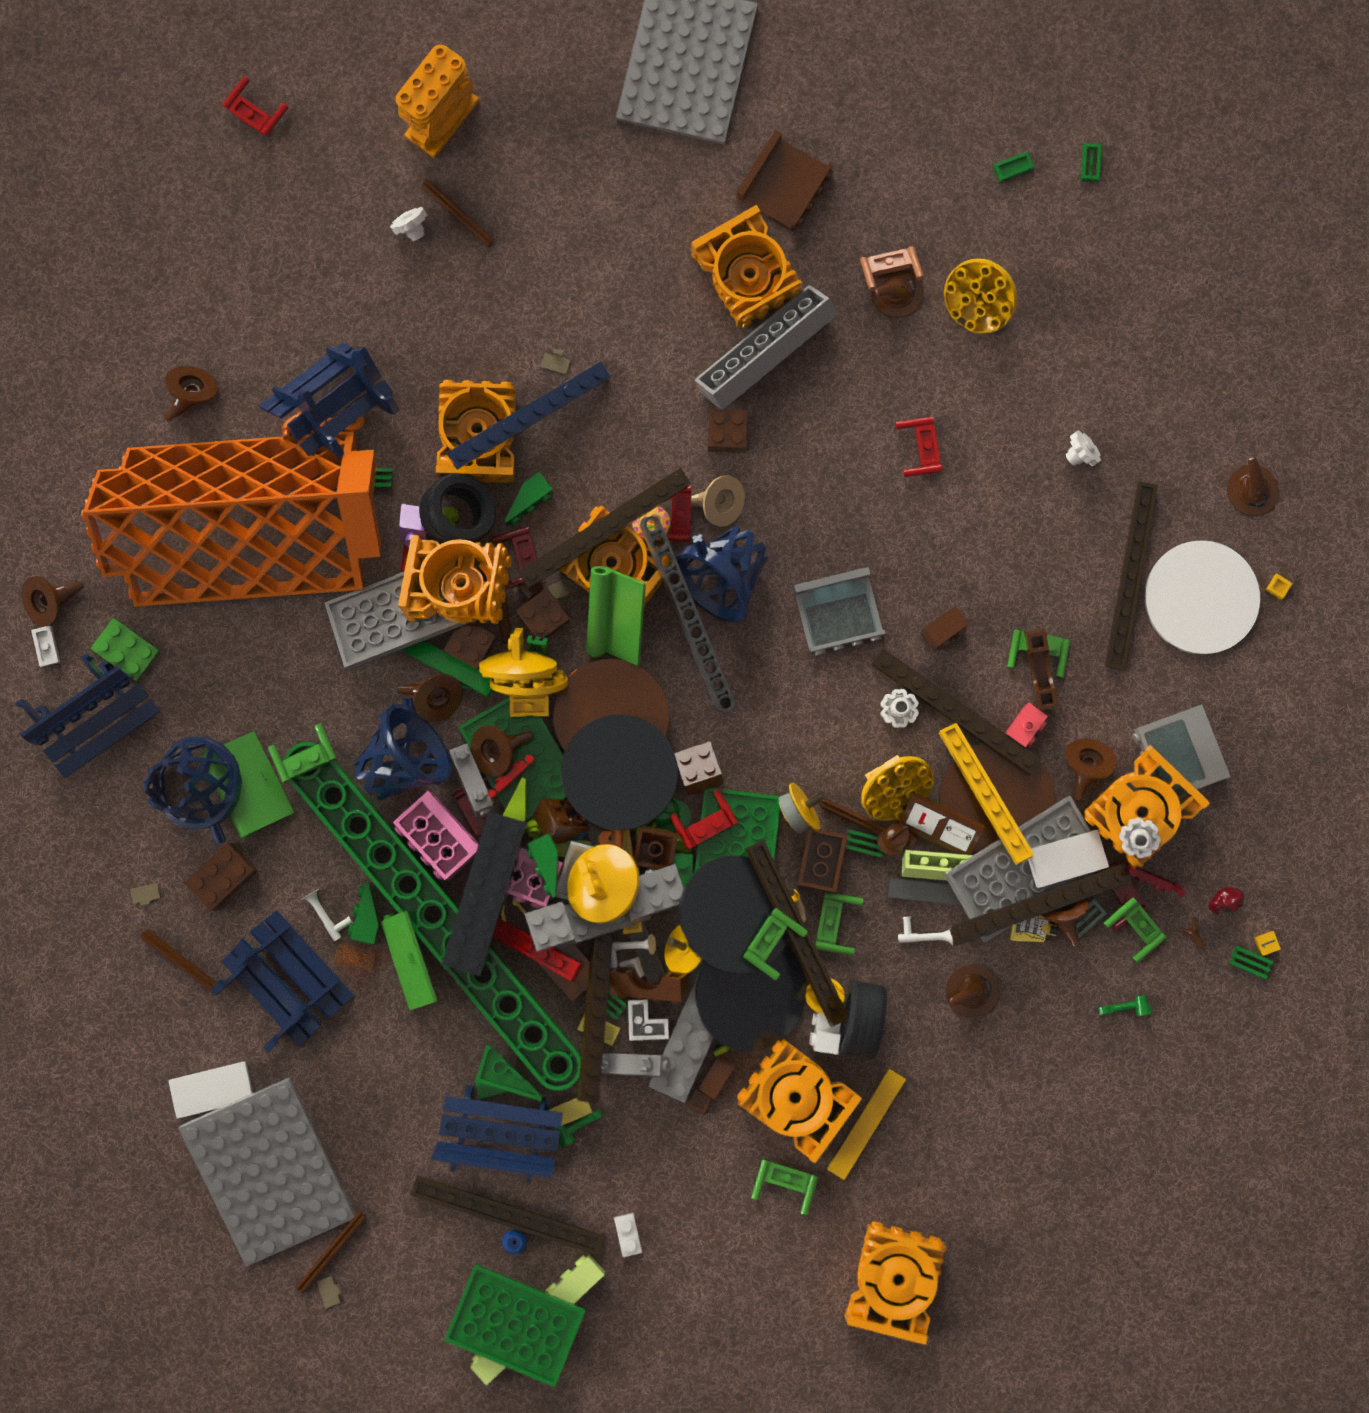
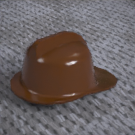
(896, 839)

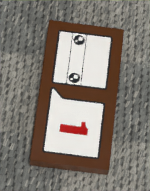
(941, 825)

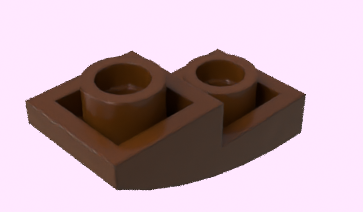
(717, 1077)

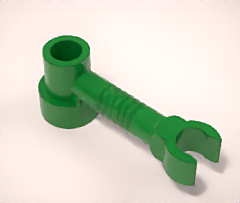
(1140, 1005)
(566, 1136)

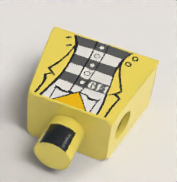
(1033, 930)

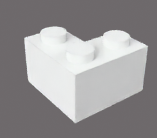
(643, 1027)
(824, 1038)

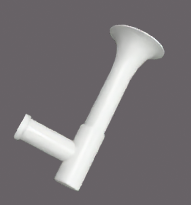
(332, 930)
(908, 937)
(648, 944)

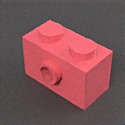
(1026, 725)

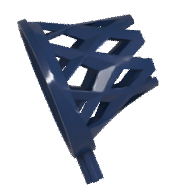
(719, 559)
(412, 777)
(184, 815)

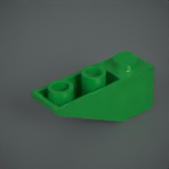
(530, 495)
(546, 857)
(365, 922)

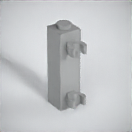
(471, 780)
(635, 1065)

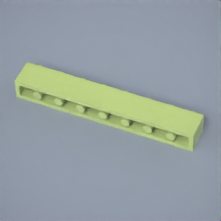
(570, 1288)

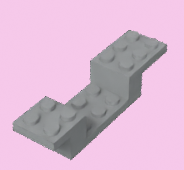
(563, 927)

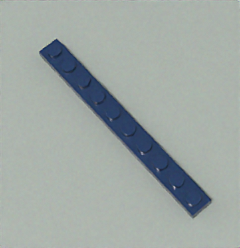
(528, 415)

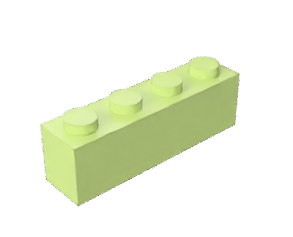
(929, 864)

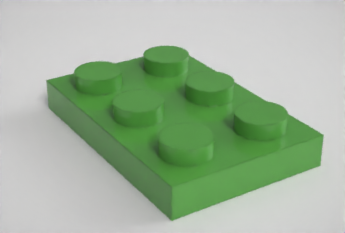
(125, 649)

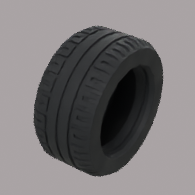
(473, 493)
(864, 1029)

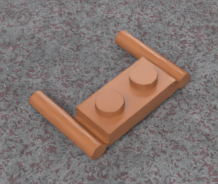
(890, 263)

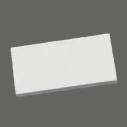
(1067, 858)
(210, 1089)

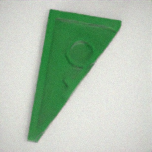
(500, 1074)

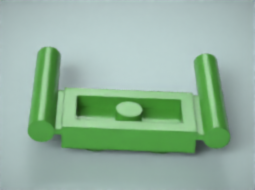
(1057, 648)
(305, 760)
(830, 921)
(1141, 923)
(768, 938)
(788, 1178)

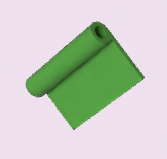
(615, 615)
(261, 793)
(408, 960)

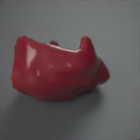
(1227, 897)

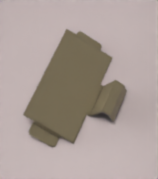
(555, 362)
(561, 589)
(145, 894)
(329, 1291)

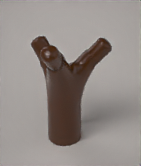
(1194, 934)

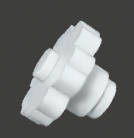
(410, 223)
(1082, 450)
(899, 708)
(1139, 837)

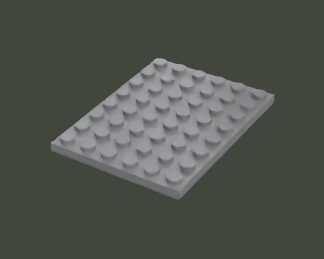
(687, 66)
(267, 1171)

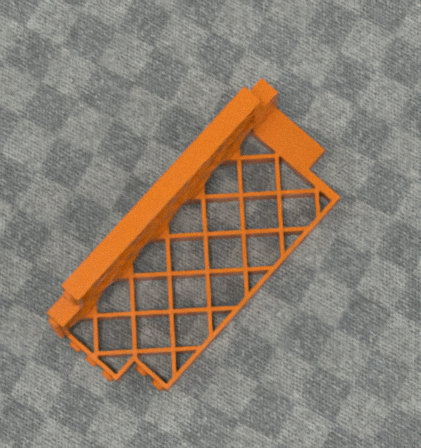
(354, 493)

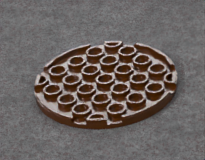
(606, 690)
(1022, 794)

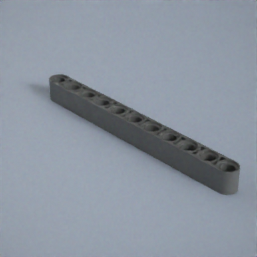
(680, 607)

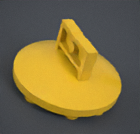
(981, 295)
(517, 663)
(531, 697)
(893, 786)
(603, 884)

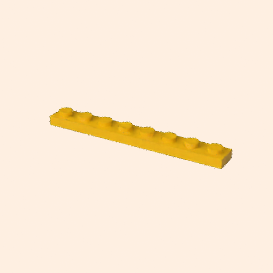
(986, 794)

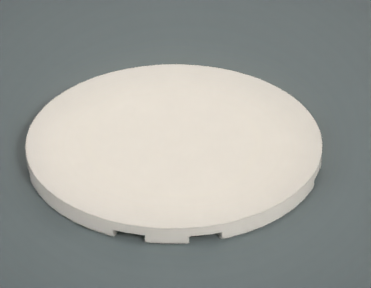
(1202, 597)

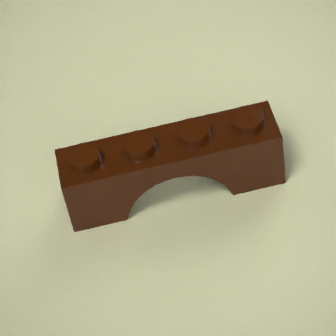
(1040, 669)
(627, 983)

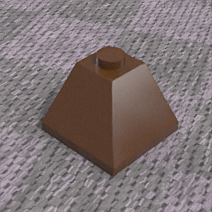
(655, 848)

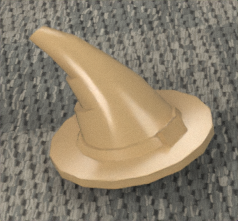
(721, 500)

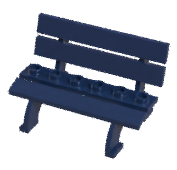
(302, 388)
(88, 700)
(298, 1011)
(498, 1133)

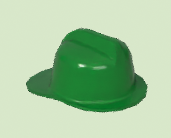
(677, 807)

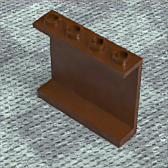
(784, 182)

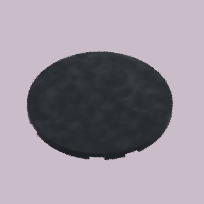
(619, 772)
(724, 912)
(752, 1007)

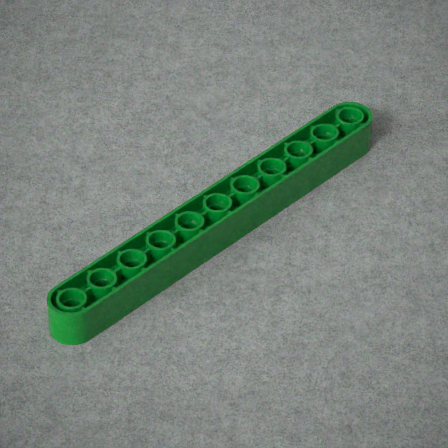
(436, 936)

